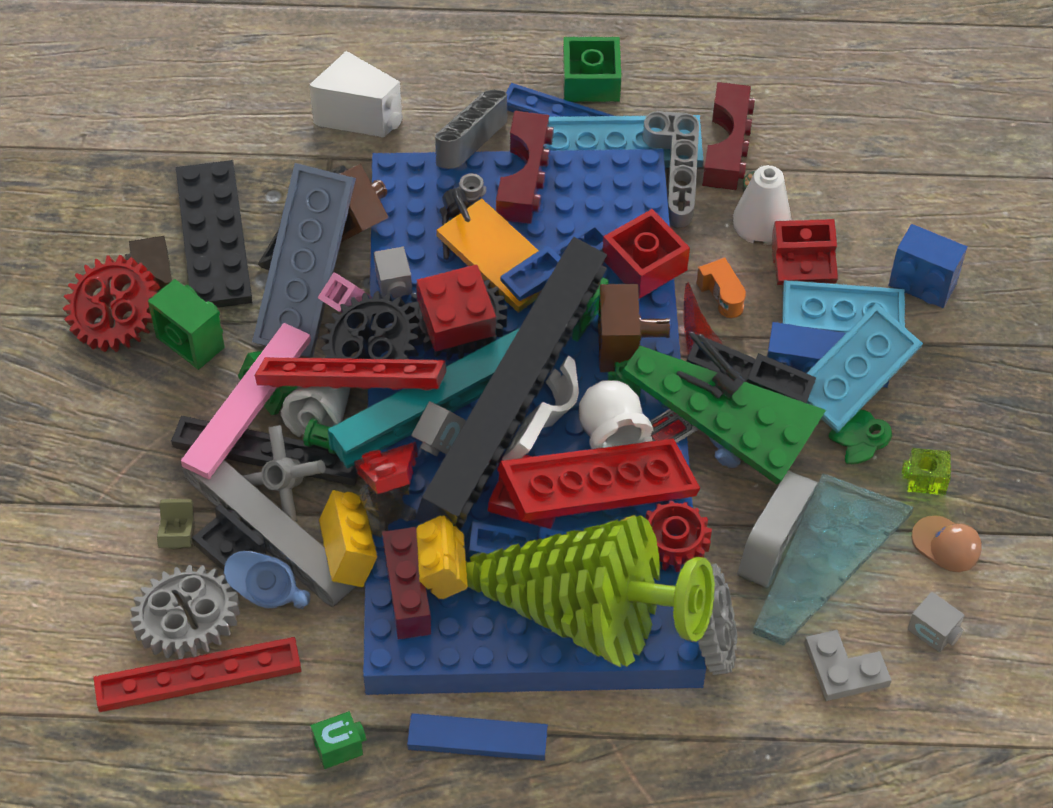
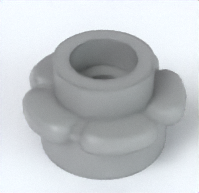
(472, 186)

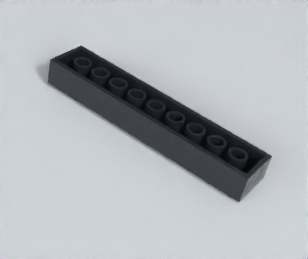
(514, 385)

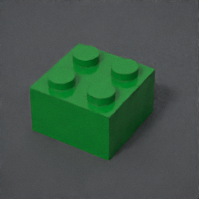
(591, 69)
(187, 323)

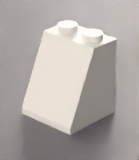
(356, 98)

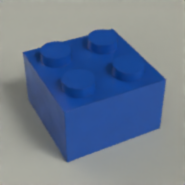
(927, 265)

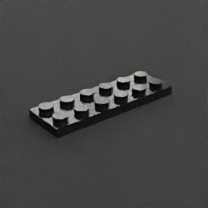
(213, 233)

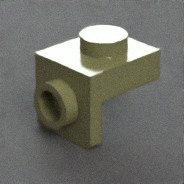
(176, 523)

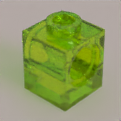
(938, 467)

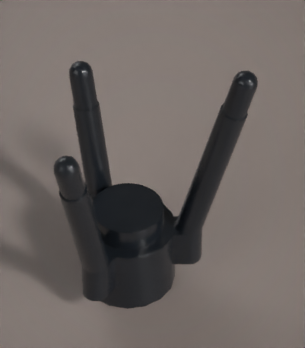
(454, 204)
(726, 379)

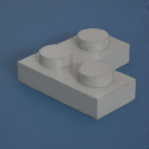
(844, 675)

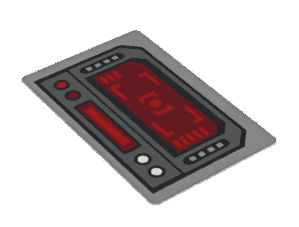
(670, 426)

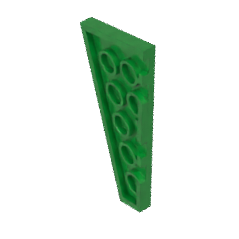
(751, 424)

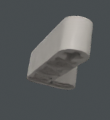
(679, 169)
(775, 529)

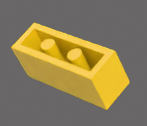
(347, 539)

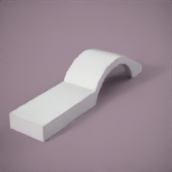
(565, 393)

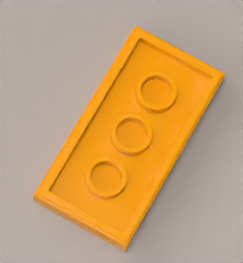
(489, 244)

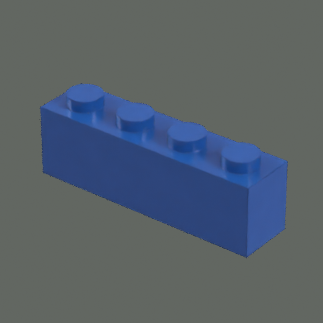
(800, 345)

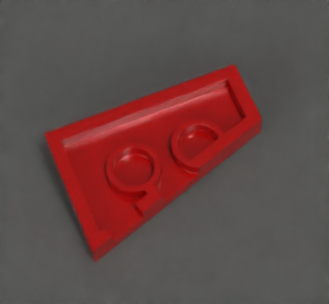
(388, 469)

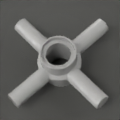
(284, 473)

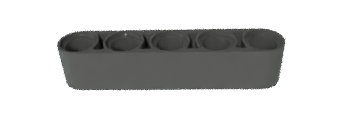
(471, 129)

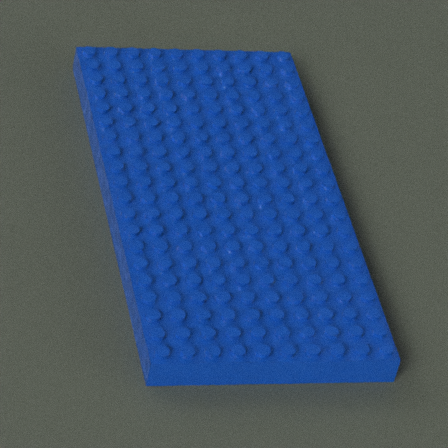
(473, 639)

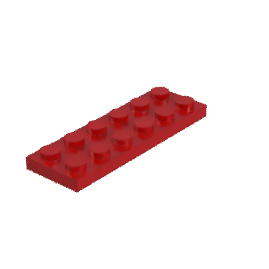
(597, 479)

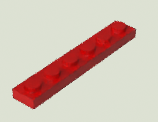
(351, 373)
(196, 674)

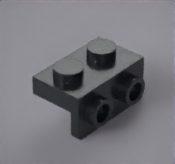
(227, 536)

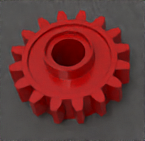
(684, 521)

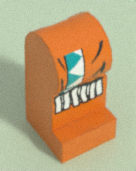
(724, 286)

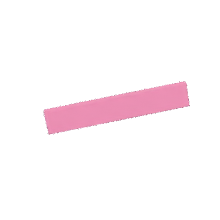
(241, 406)

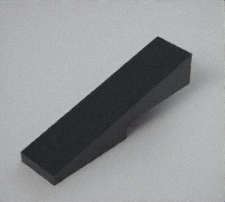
(759, 372)

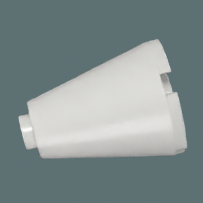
(762, 205)
(319, 403)

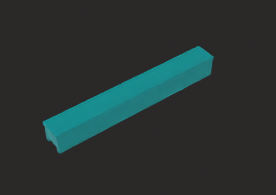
(400, 413)

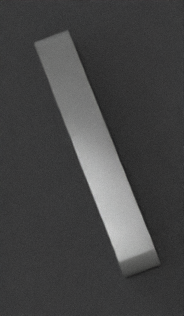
(282, 535)

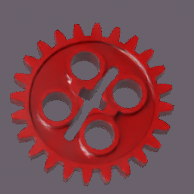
(86, 307)

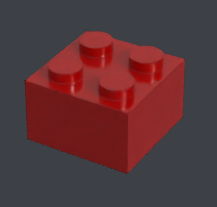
(646, 252)
(456, 307)

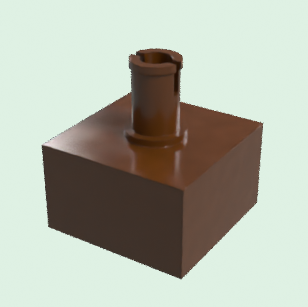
(365, 207)
(621, 325)

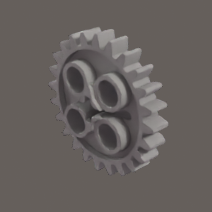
(163, 623)
(720, 638)

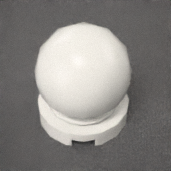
(613, 415)

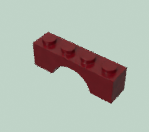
(723, 159)
(517, 193)

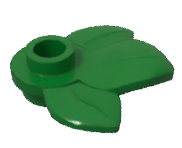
(858, 437)

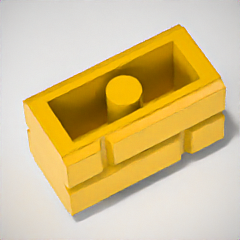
(441, 557)

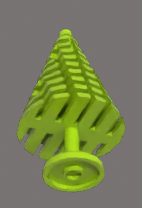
(597, 586)

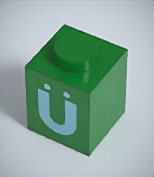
(338, 739)

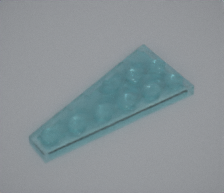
(832, 542)

